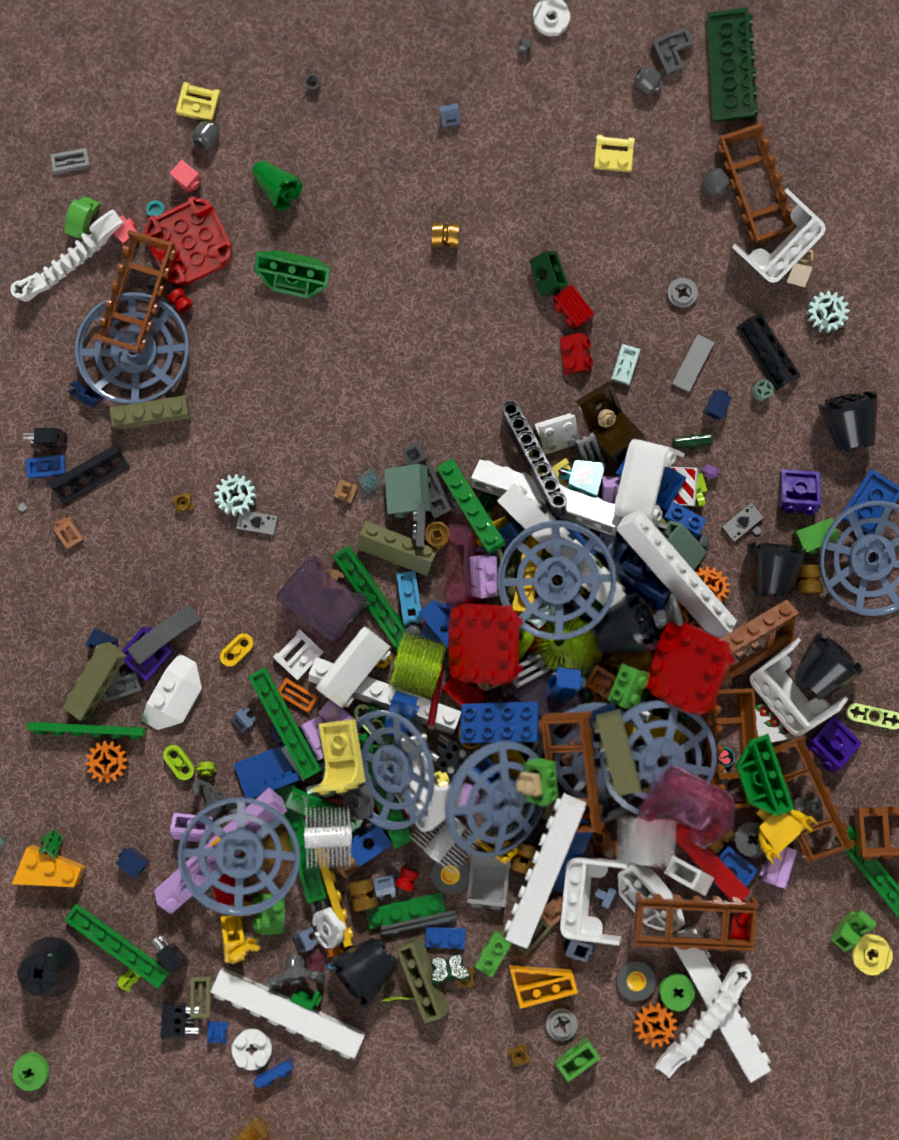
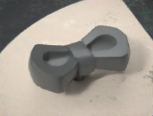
(814, 804)

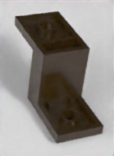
(614, 439)

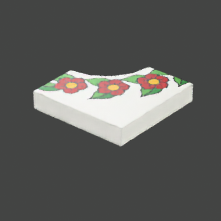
(769, 724)

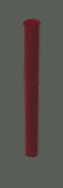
(434, 701)

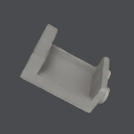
(488, 882)

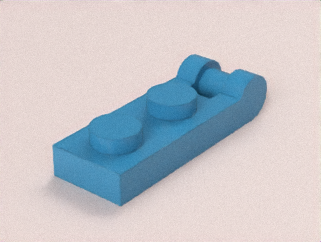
(409, 597)

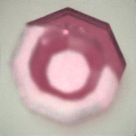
(315, 961)

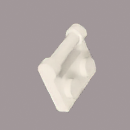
(302, 659)

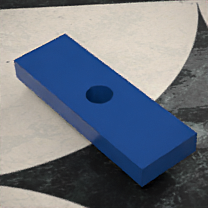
(435, 619)

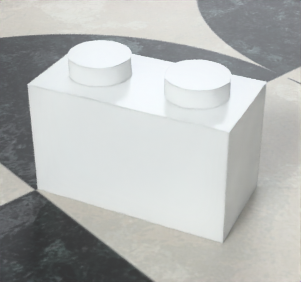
(689, 875)

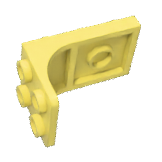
(341, 757)

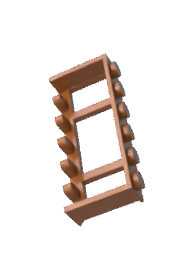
(774, 177)
(117, 288)
(766, 624)
(747, 731)
(588, 753)
(824, 794)
(887, 851)
(696, 903)

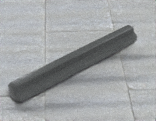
(419, 923)

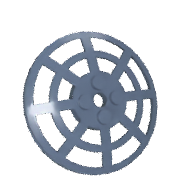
(132, 363)
(859, 561)
(557, 566)
(662, 747)
(577, 761)
(403, 775)
(490, 801)
(234, 866)

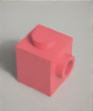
(186, 176)
(121, 232)

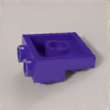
(800, 491)
(151, 665)
(833, 744)

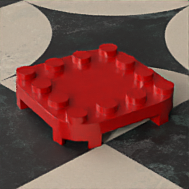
(197, 238)
(484, 643)
(689, 668)

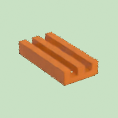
(311, 703)

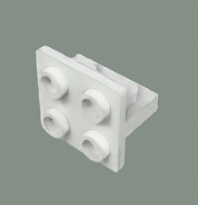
(557, 433)

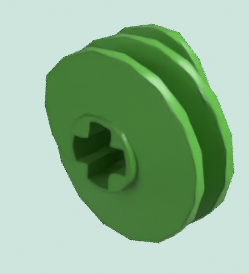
(677, 1002)
(39, 1068)

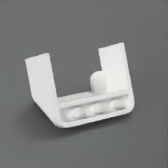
(792, 249)
(642, 479)
(353, 667)
(785, 697)
(436, 810)
(576, 897)

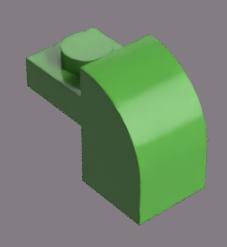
(79, 216)
(851, 929)

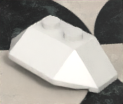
(173, 694)
(647, 883)

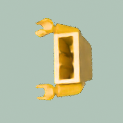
(780, 831)
(233, 938)

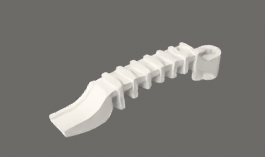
(37, 283)
(689, 1044)

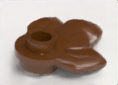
(602, 844)

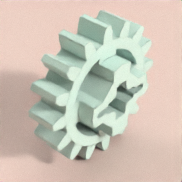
(835, 313)
(232, 502)

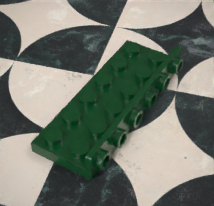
(732, 65)

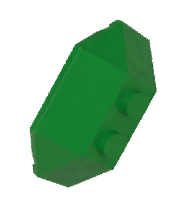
(292, 273)
(763, 777)

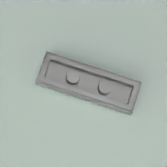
(693, 363)

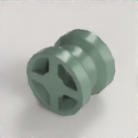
(764, 386)

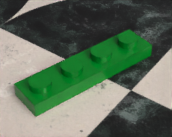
(300, 800)
(405, 910)

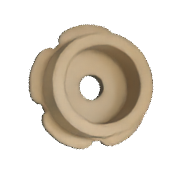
(606, 418)

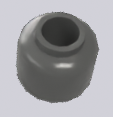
(647, 80)
(205, 135)
(715, 182)

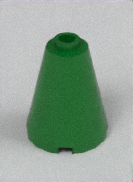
(277, 184)

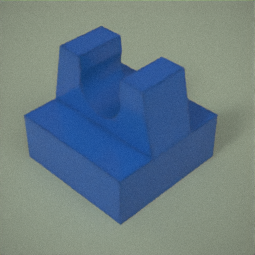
(217, 1032)

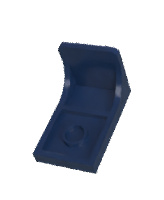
(647, 580)

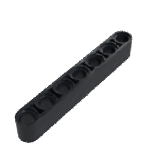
(537, 465)

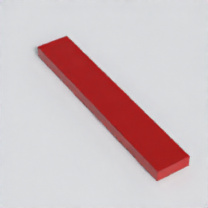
(708, 862)

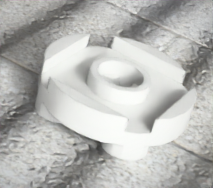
(547, 26)
(329, 928)
(242, 1042)

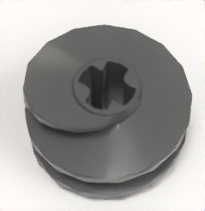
(741, 838)

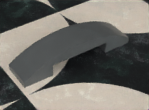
(438, 500)
(163, 634)

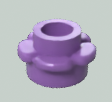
(710, 471)

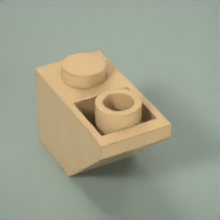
(801, 270)

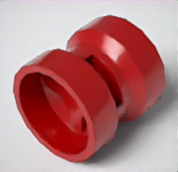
(180, 301)
(407, 878)

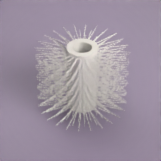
(328, 837)
(646, 841)
(442, 843)

